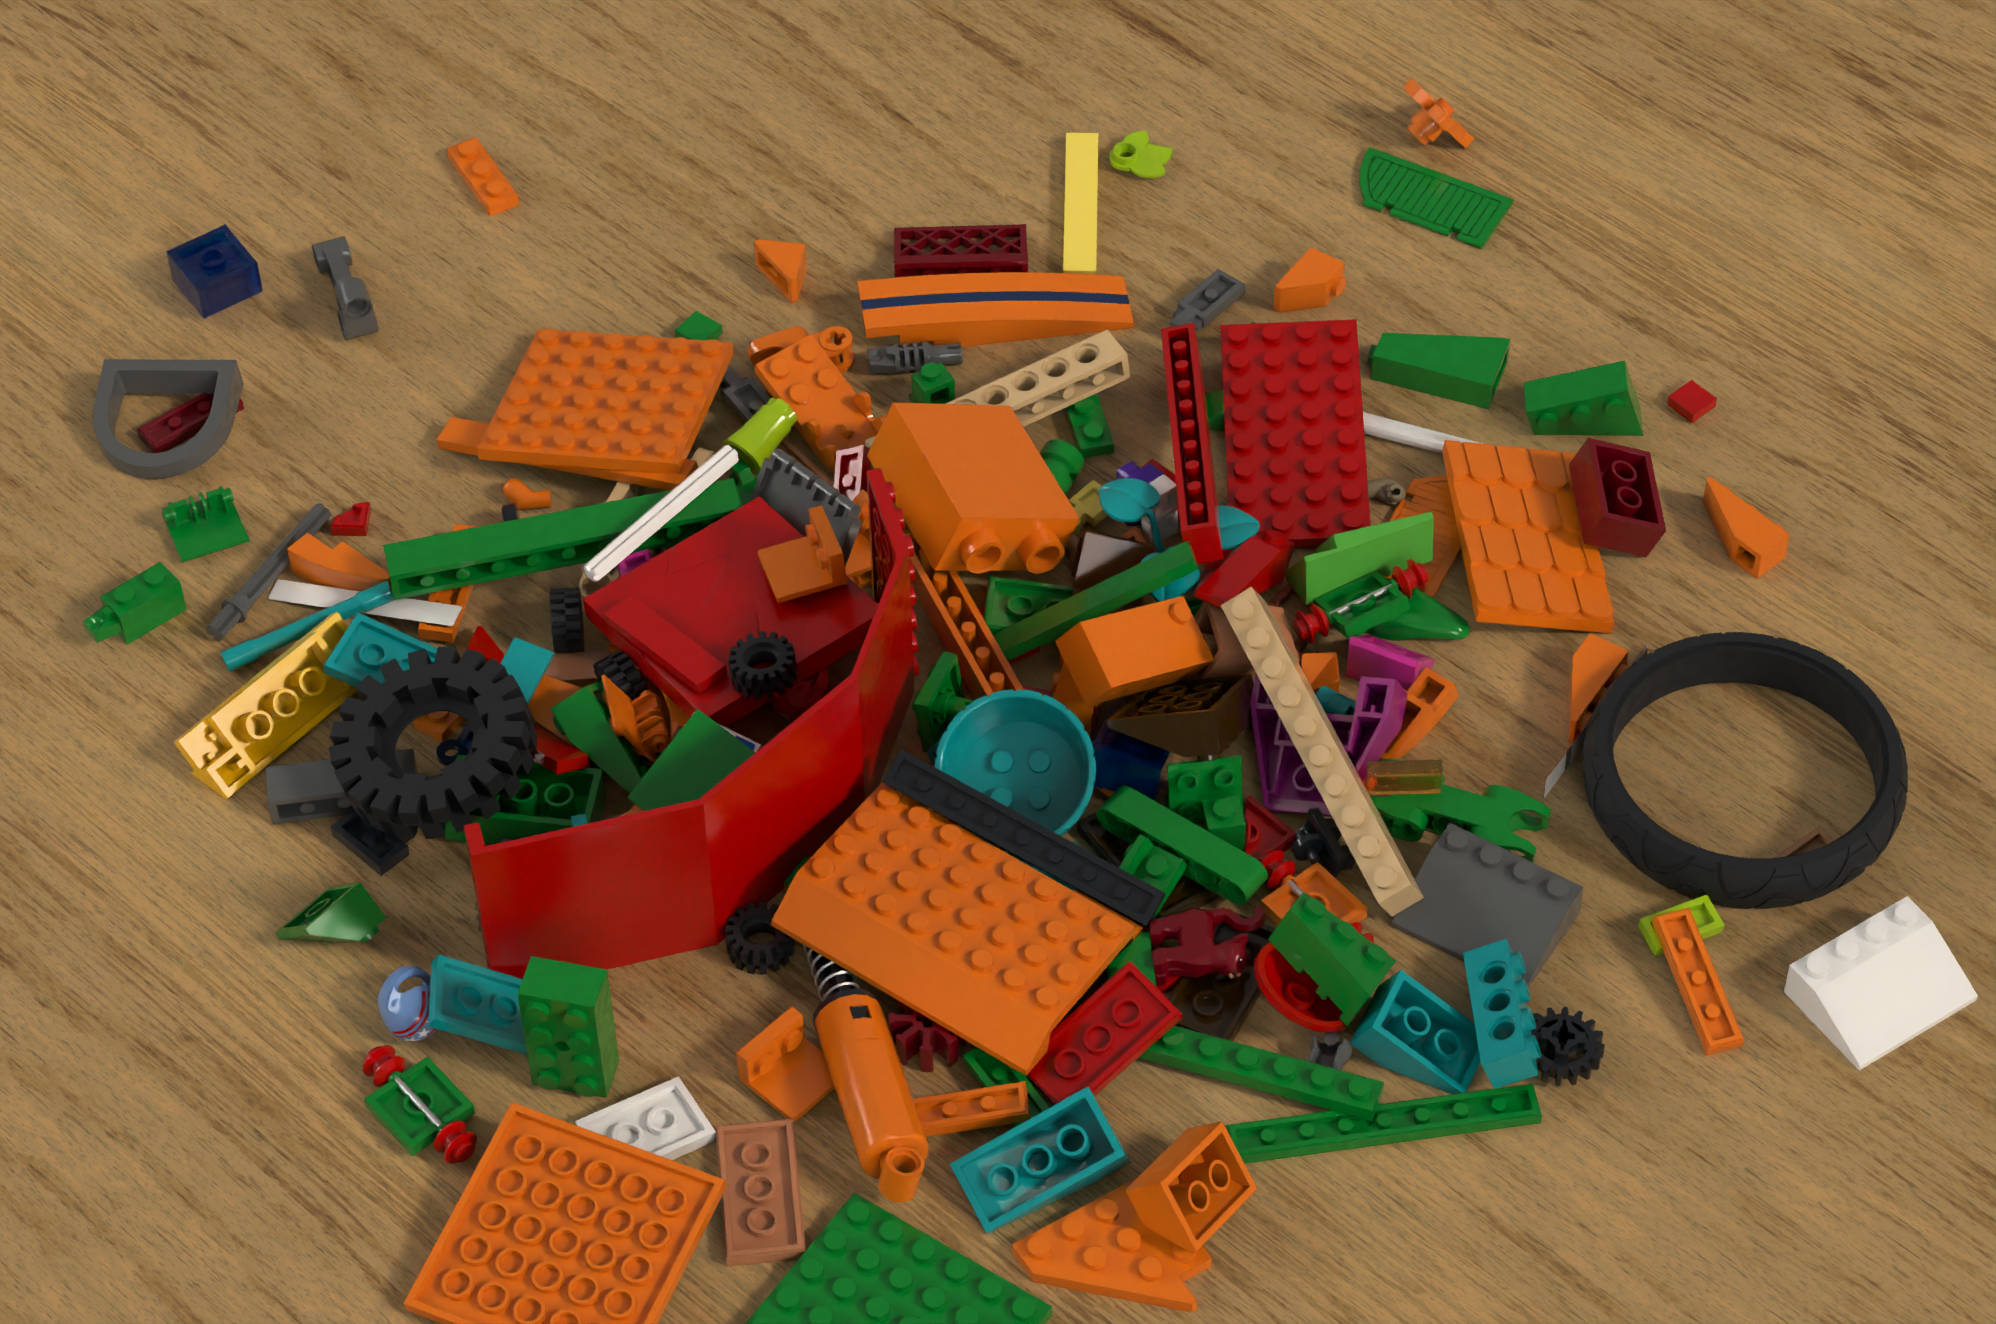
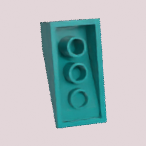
(1040, 1161)

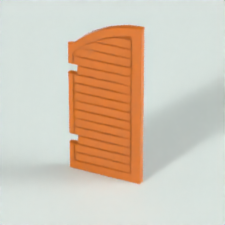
(1433, 496)

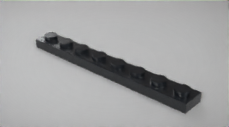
(1024, 838)

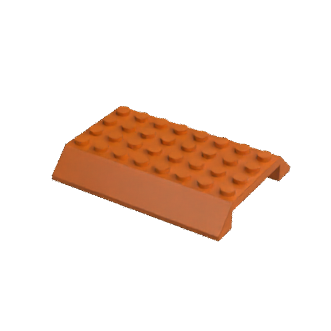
(952, 926)

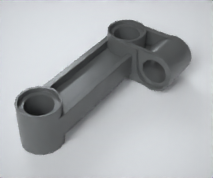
(353, 301)

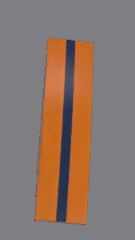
(993, 306)

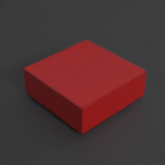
(1691, 401)

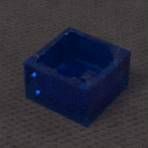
(214, 271)
(1128, 761)

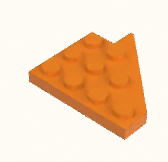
(1112, 1255)

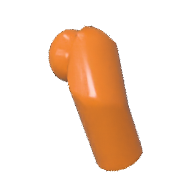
(524, 498)

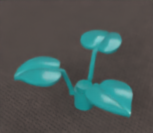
(1132, 499)

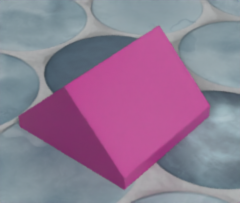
(1382, 659)

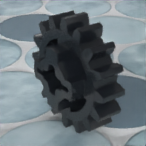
(1581, 1046)

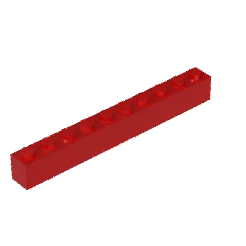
(1191, 443)

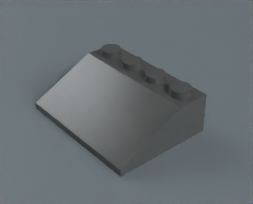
(1489, 895)

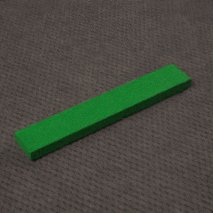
(1097, 600)

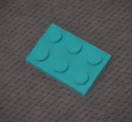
(367, 647)
(476, 1003)

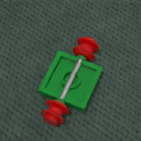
(1362, 603)
(419, 1105)

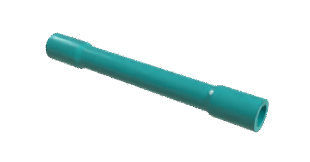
(253, 649)

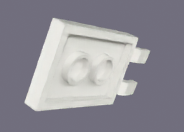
(656, 1120)

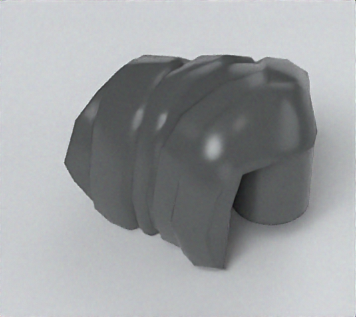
(1331, 1053)

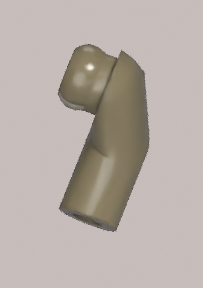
(1386, 490)

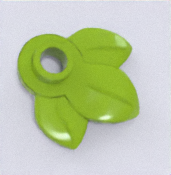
(1140, 156)

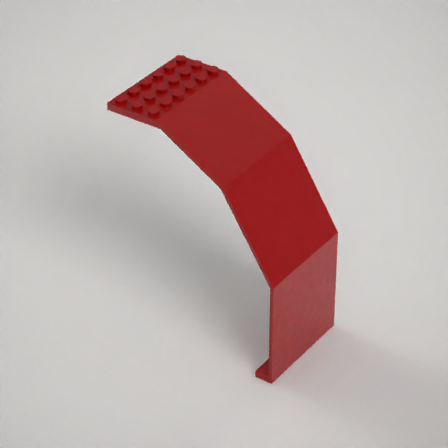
(679, 871)

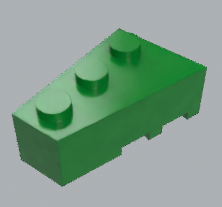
(1585, 403)
(1332, 954)

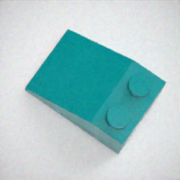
(1418, 1035)

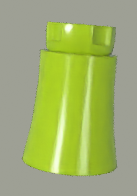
(762, 433)

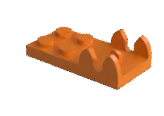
(826, 405)

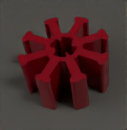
(917, 1034)

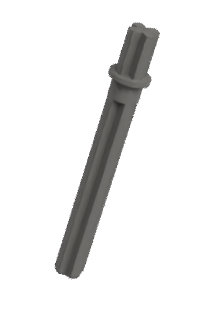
(236, 608)

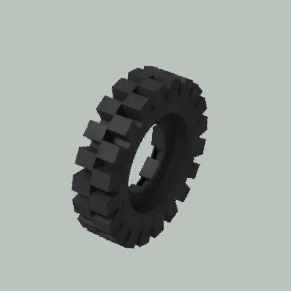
(370, 729)

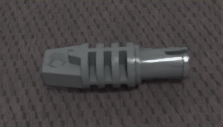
(912, 356)

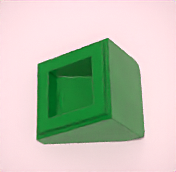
(1215, 409)

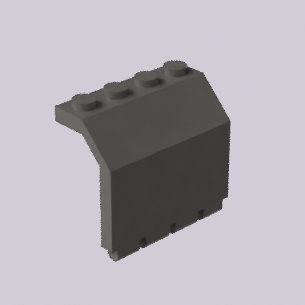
(795, 489)

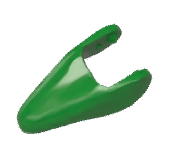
(1425, 620)

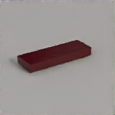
(178, 424)

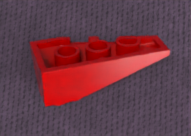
(1254, 563)

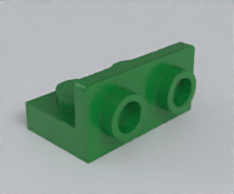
(1153, 866)

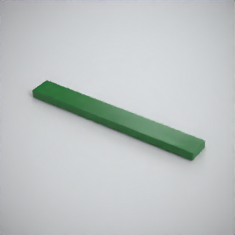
(1391, 1124)

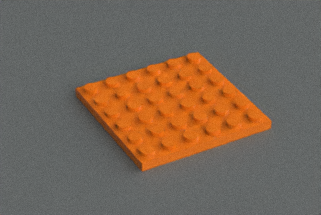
(606, 401)
(564, 1230)

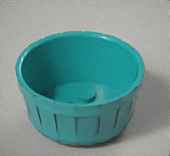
(1023, 755)

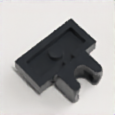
(370, 844)

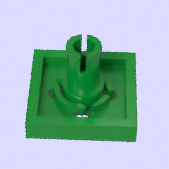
(939, 699)

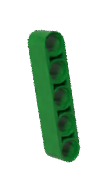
(1208, 857)

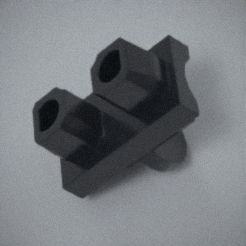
(1319, 843)

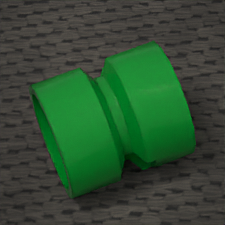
(1063, 461)

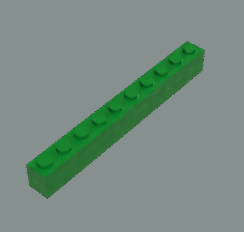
(542, 541)

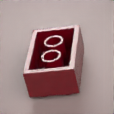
(1617, 497)

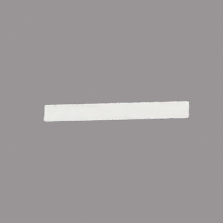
(400, 608)

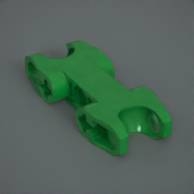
(1488, 816)

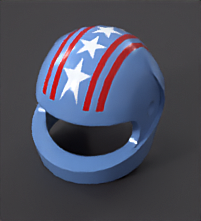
(406, 1012)

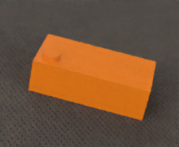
(1134, 650)

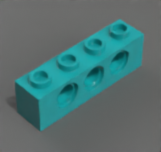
(1501, 1013)

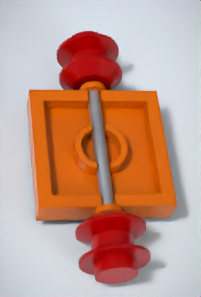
(1314, 882)

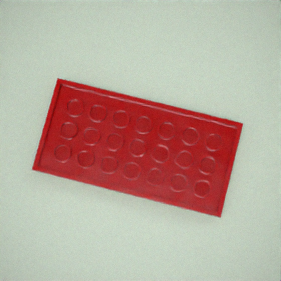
(1295, 427)

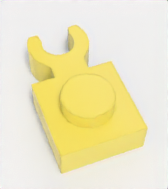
(1088, 506)

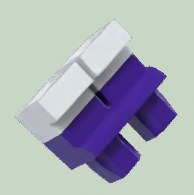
(1165, 511)

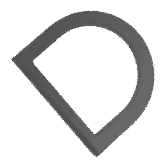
(166, 376)

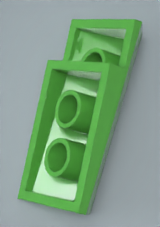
(1361, 551)

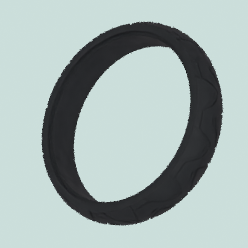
(1768, 663)

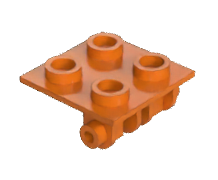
(637, 719)

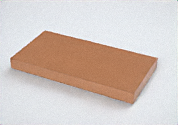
(761, 1192)

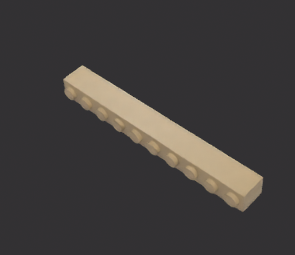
(1322, 752)

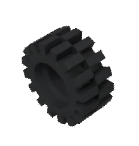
(567, 620)
(759, 651)
(621, 673)
(757, 955)

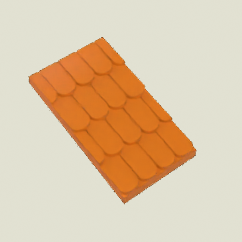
(1525, 539)

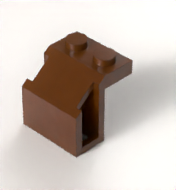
(1104, 556)

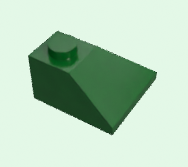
(336, 916)

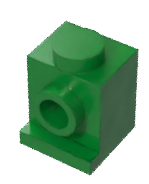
(932, 380)

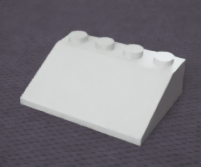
(1880, 983)

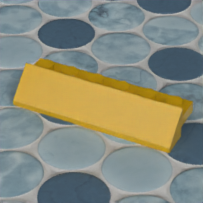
(267, 712)

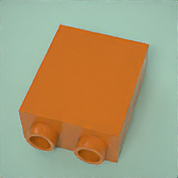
(973, 488)

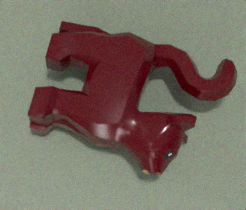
(1196, 949)

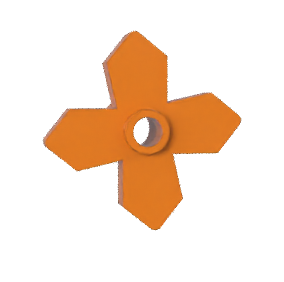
(1434, 117)

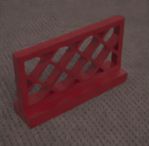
(912, 261)

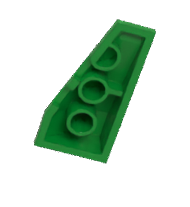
(586, 724)

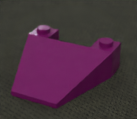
(1364, 736)

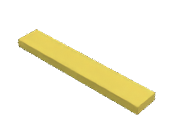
(1080, 203)

